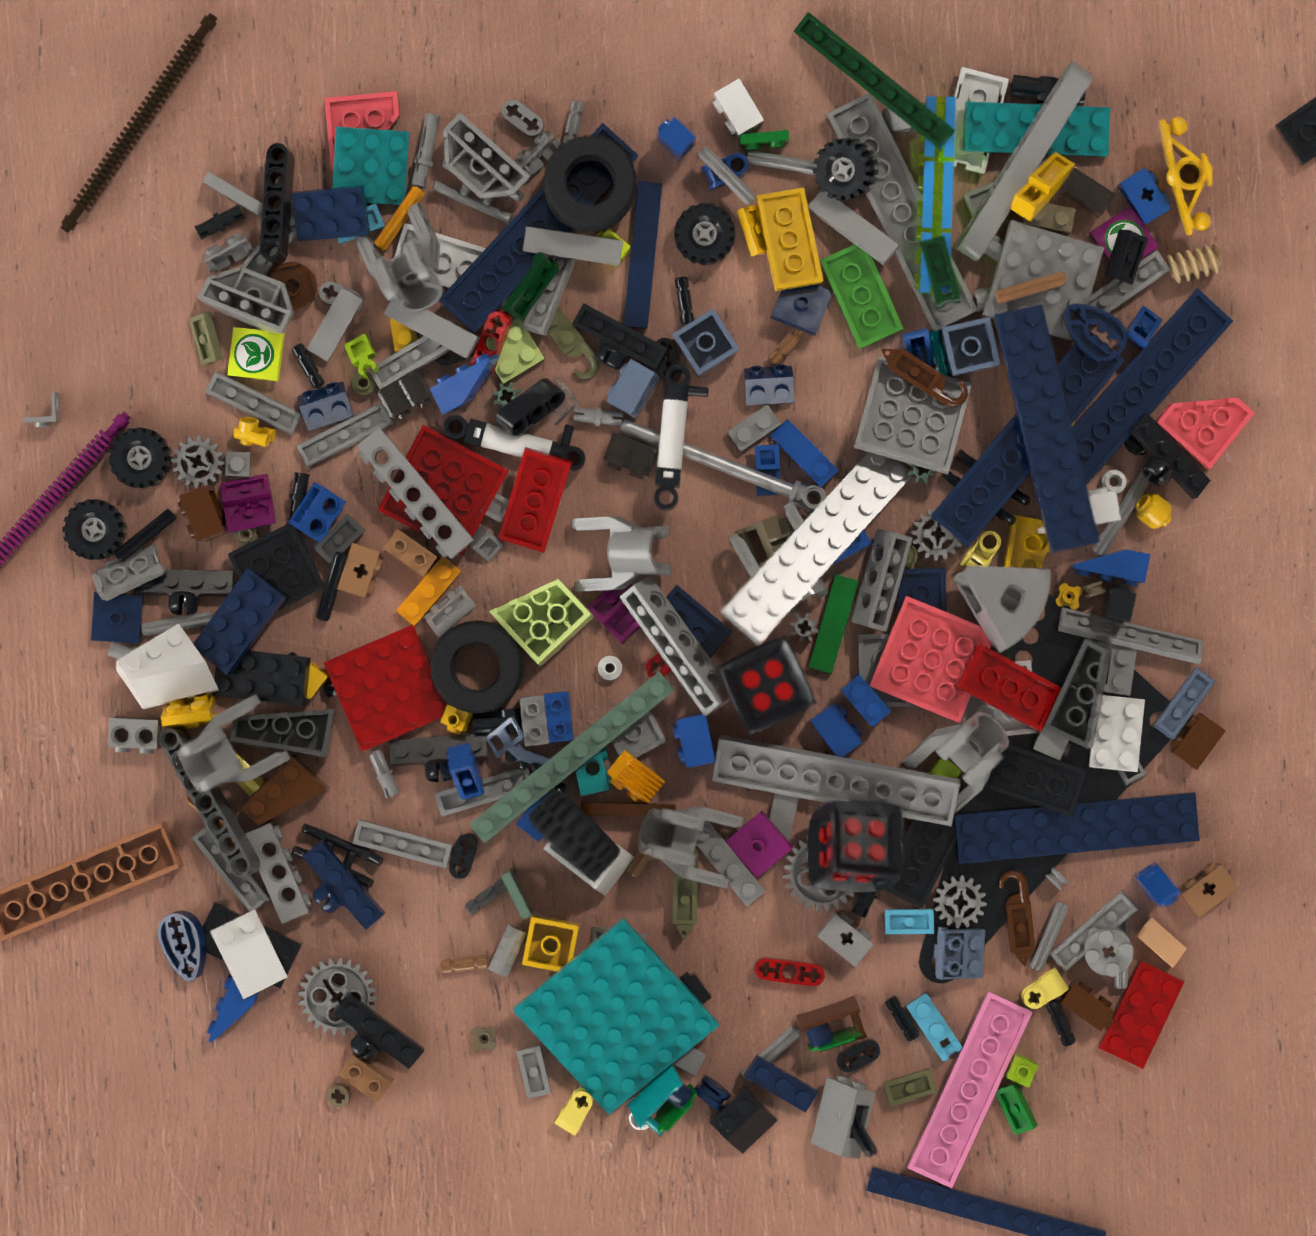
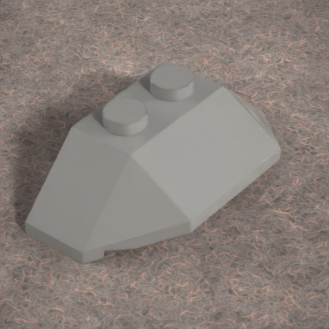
(480, 161)
(249, 298)

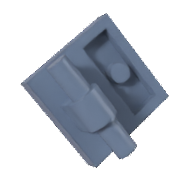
(959, 953)

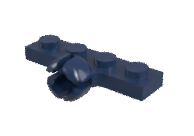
(341, 887)

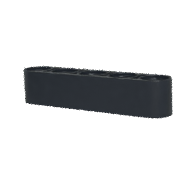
(272, 193)

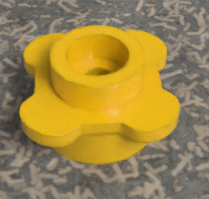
(1062, 598)

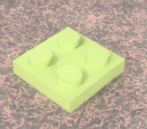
(517, 353)

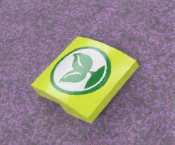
(255, 354)

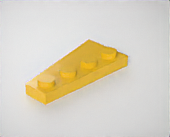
(1024, 544)

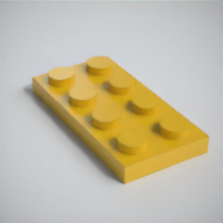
(789, 239)

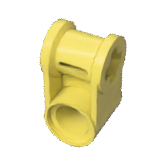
(979, 552)
(1048, 987)
(574, 1113)

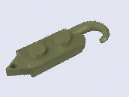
(572, 343)
(685, 902)

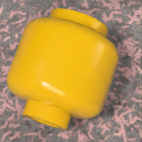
(1153, 511)

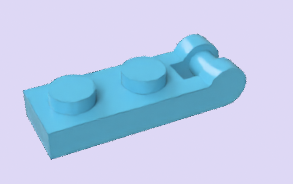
(933, 1025)

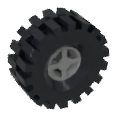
(834, 172)
(708, 223)
(128, 461)
(82, 526)

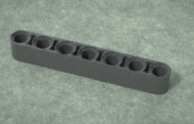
(212, 814)

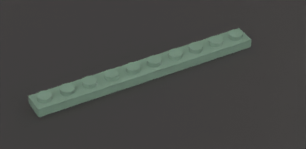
(571, 757)

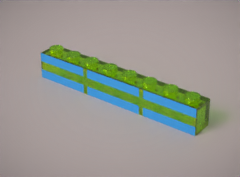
(936, 190)

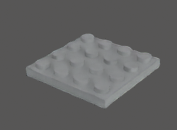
(1036, 253)
(909, 423)

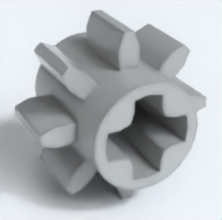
(807, 633)

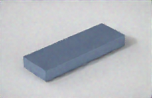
(1184, 703)

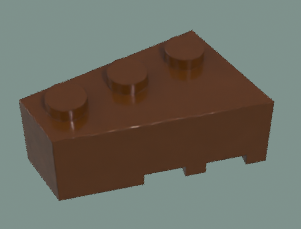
(285, 789)

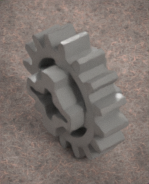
(193, 472)
(926, 533)
(948, 900)

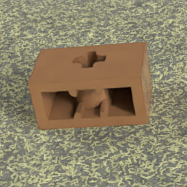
(411, 552)
(350, 578)
(1221, 888)
(366, 1077)

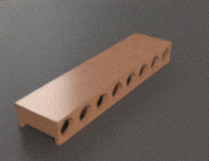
(87, 879)

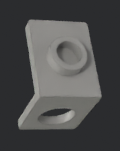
(46, 420)

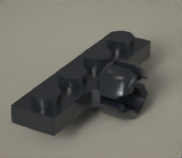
(618, 340)
(1167, 458)
(187, 586)
(433, 752)
(376, 1033)

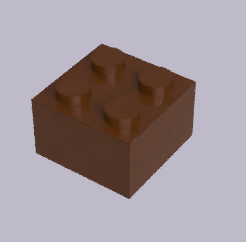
(203, 514)

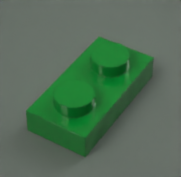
(773, 138)
(1016, 1108)

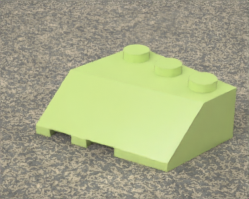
(543, 619)

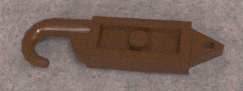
(922, 376)
(1019, 918)

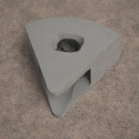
(1004, 600)

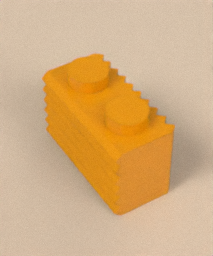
(635, 777)

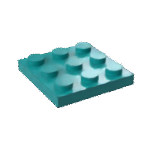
(372, 160)

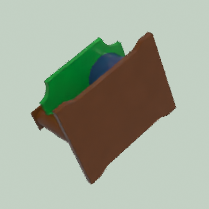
(818, 1028)

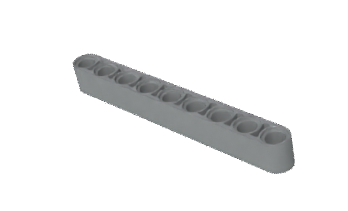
(1024, 160)

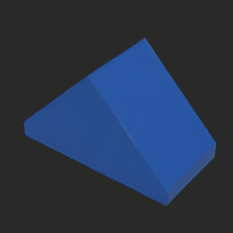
(1142, 327)
(919, 345)

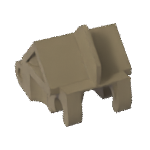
(771, 533)

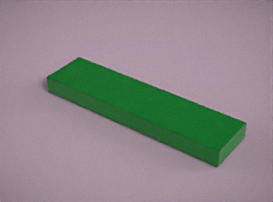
(833, 623)

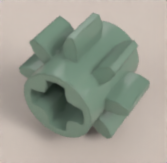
(500, 394)
(914, 471)

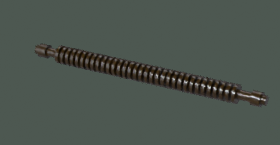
(207, 24)

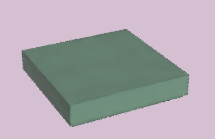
(517, 893)

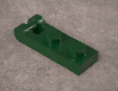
(940, 271)
(531, 286)

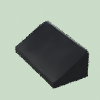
(1126, 256)

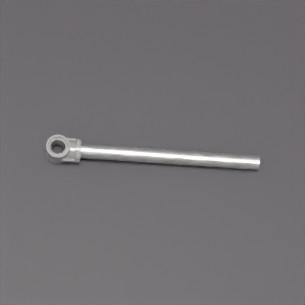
(795, 492)

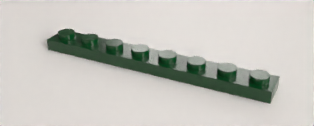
(874, 81)

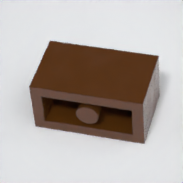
(1197, 740)

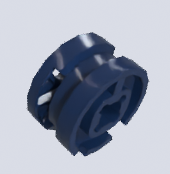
(709, 1090)

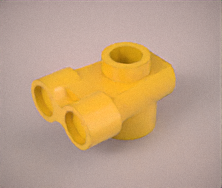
(251, 434)

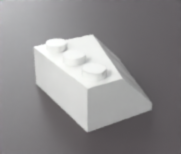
(165, 670)

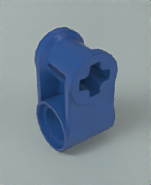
(714, 184)

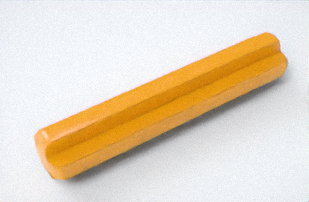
(398, 218)

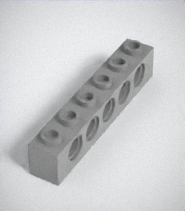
(368, 452)
(676, 645)

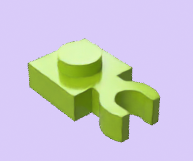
(360, 353)

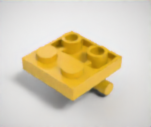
(189, 711)

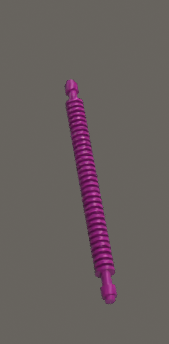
(120, 422)

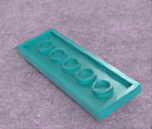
(1002, 126)

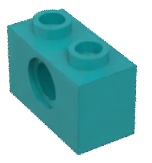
(594, 783)

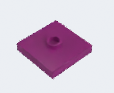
(759, 844)

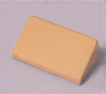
(1160, 941)

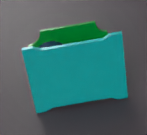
(662, 1088)

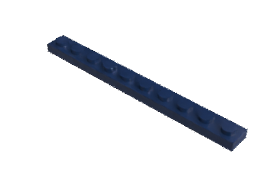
(973, 1206)

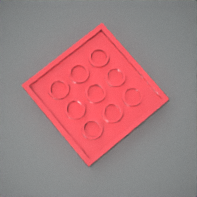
(927, 658)

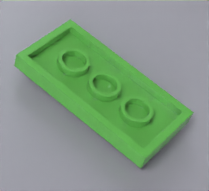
(861, 295)

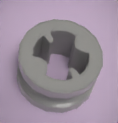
(1056, 878)

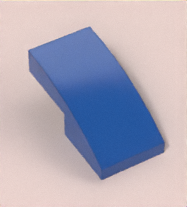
(767, 461)

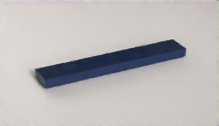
(643, 254)

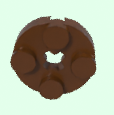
(300, 274)

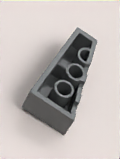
(1080, 699)
(296, 732)

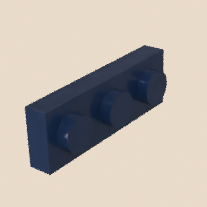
(781, 1083)

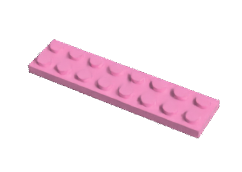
(969, 1089)

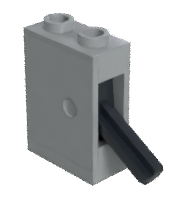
(844, 1118)

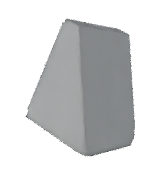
(486, 543)

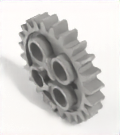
(808, 892)
(320, 1009)

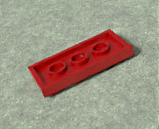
(535, 499)
(1009, 687)
(1141, 1014)

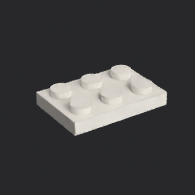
(1118, 734)

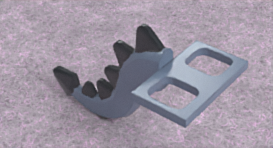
(515, 752)

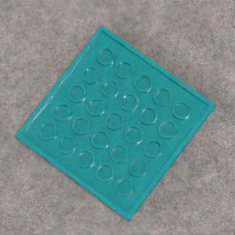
(616, 1016)

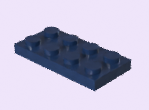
(239, 621)

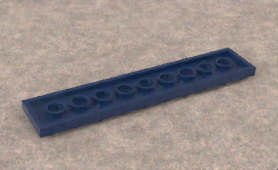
(503, 263)
(1147, 380)
(1046, 428)
(1005, 460)
(1092, 828)

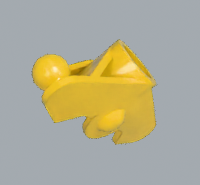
(1202, 167)

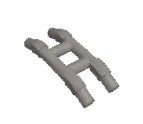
(484, 206)

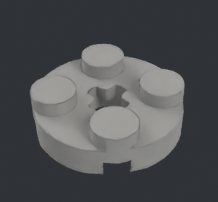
(1109, 964)

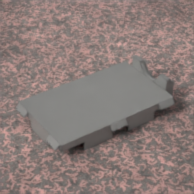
(123, 576)

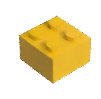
(550, 943)

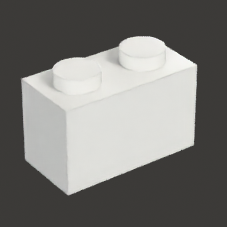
(737, 108)

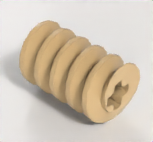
(1199, 261)

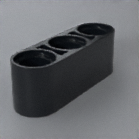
(530, 407)

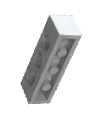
(881, 579)
(275, 886)

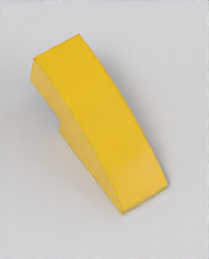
(1042, 186)

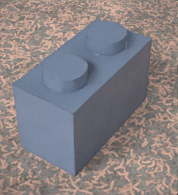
(632, 388)

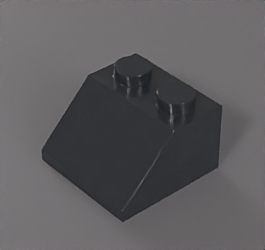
(742, 1119)

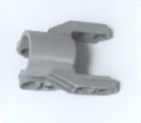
(412, 274)
(627, 552)
(752, 567)
(971, 746)
(212, 758)
(673, 838)

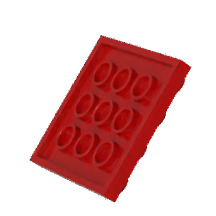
(456, 476)
(386, 688)

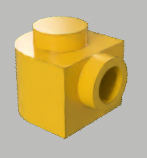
(456, 719)

